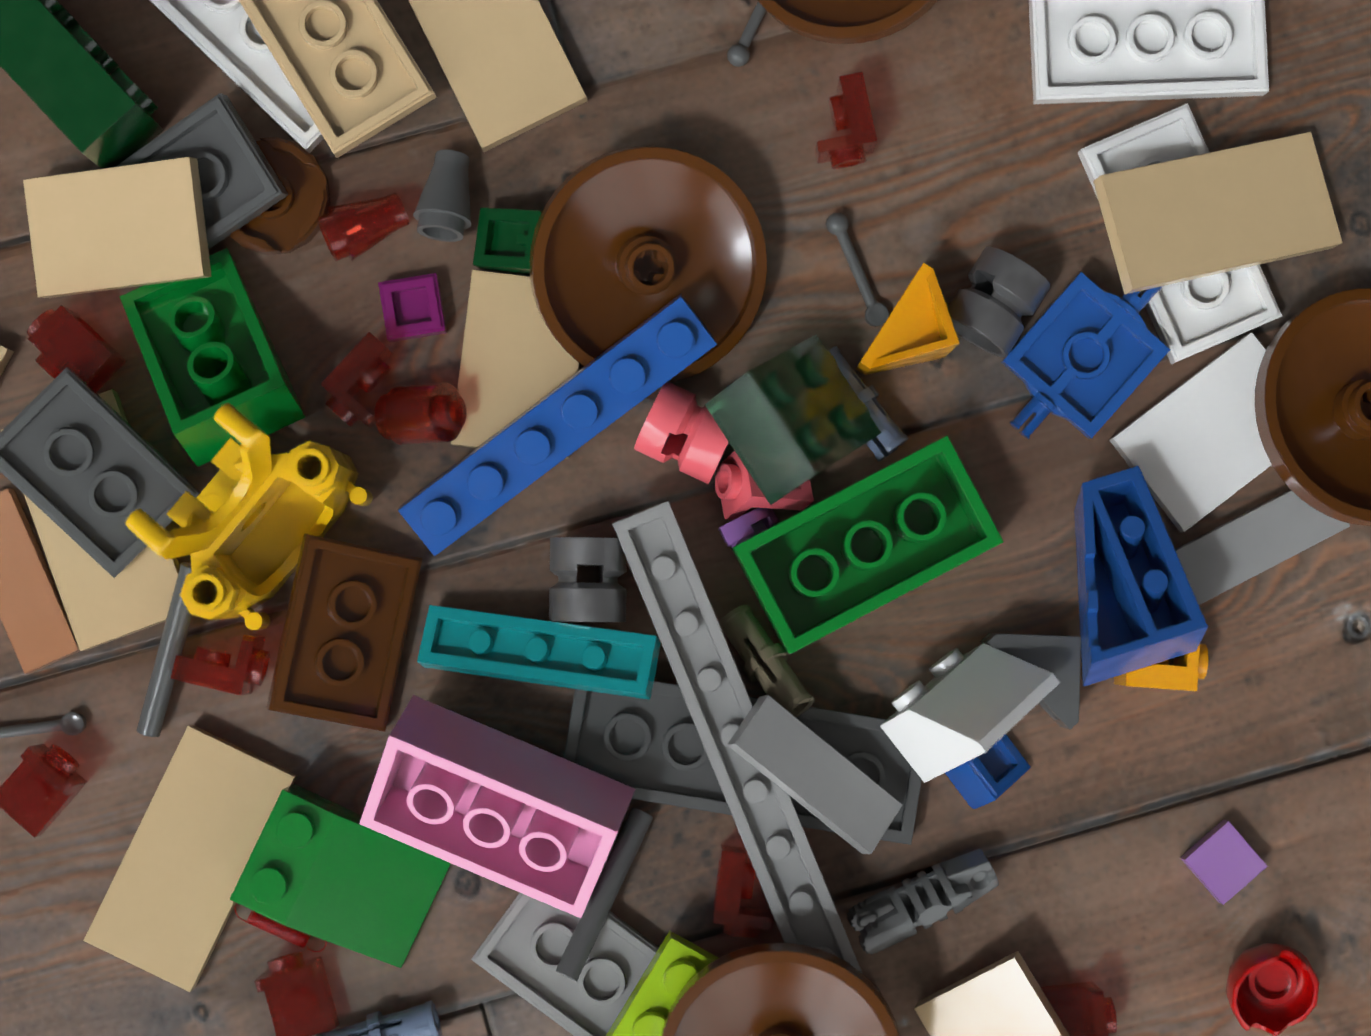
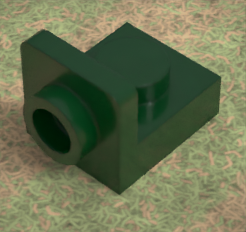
(505, 239)

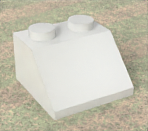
(964, 708)

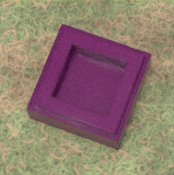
(412, 307)

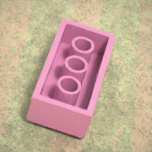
(495, 805)

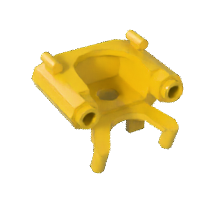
(251, 520)

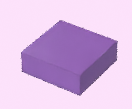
(1223, 861)

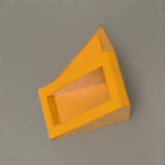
(915, 329)

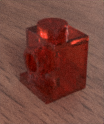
(70, 341)

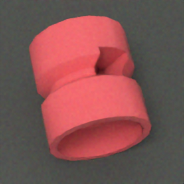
(682, 432)

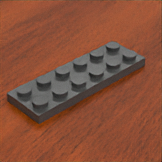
(662, 756)

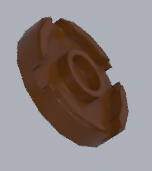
(294, 218)

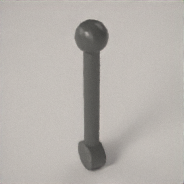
(739, 54)
(876, 313)
(71, 724)

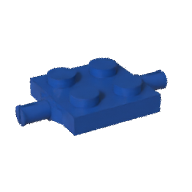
(1084, 357)

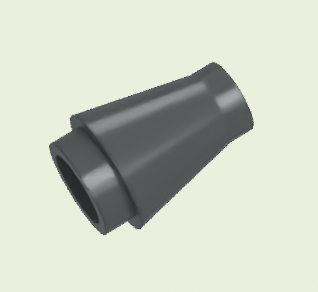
(445, 200)

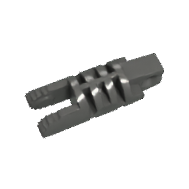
(921, 900)

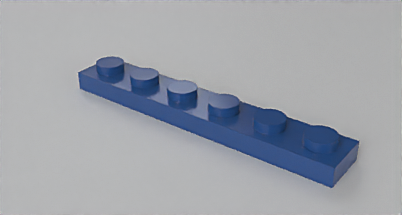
(557, 425)

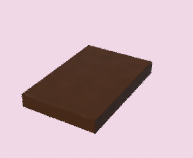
(344, 633)

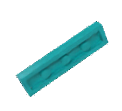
(540, 652)

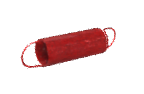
(290, 935)

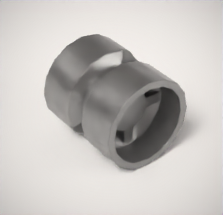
(996, 301)
(587, 601)

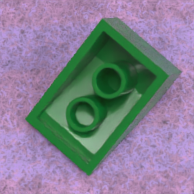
(209, 351)
(339, 878)

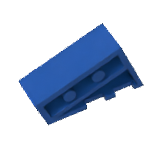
(1130, 581)

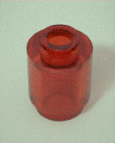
(421, 414)

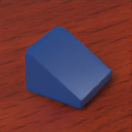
(989, 774)

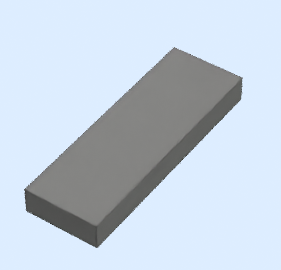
(1253, 544)
(815, 774)

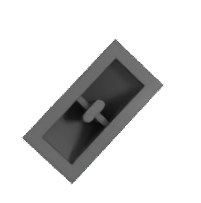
(1055, 654)

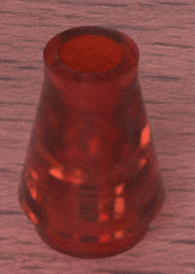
(360, 225)

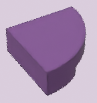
(748, 526)

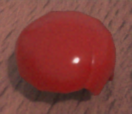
(1271, 988)

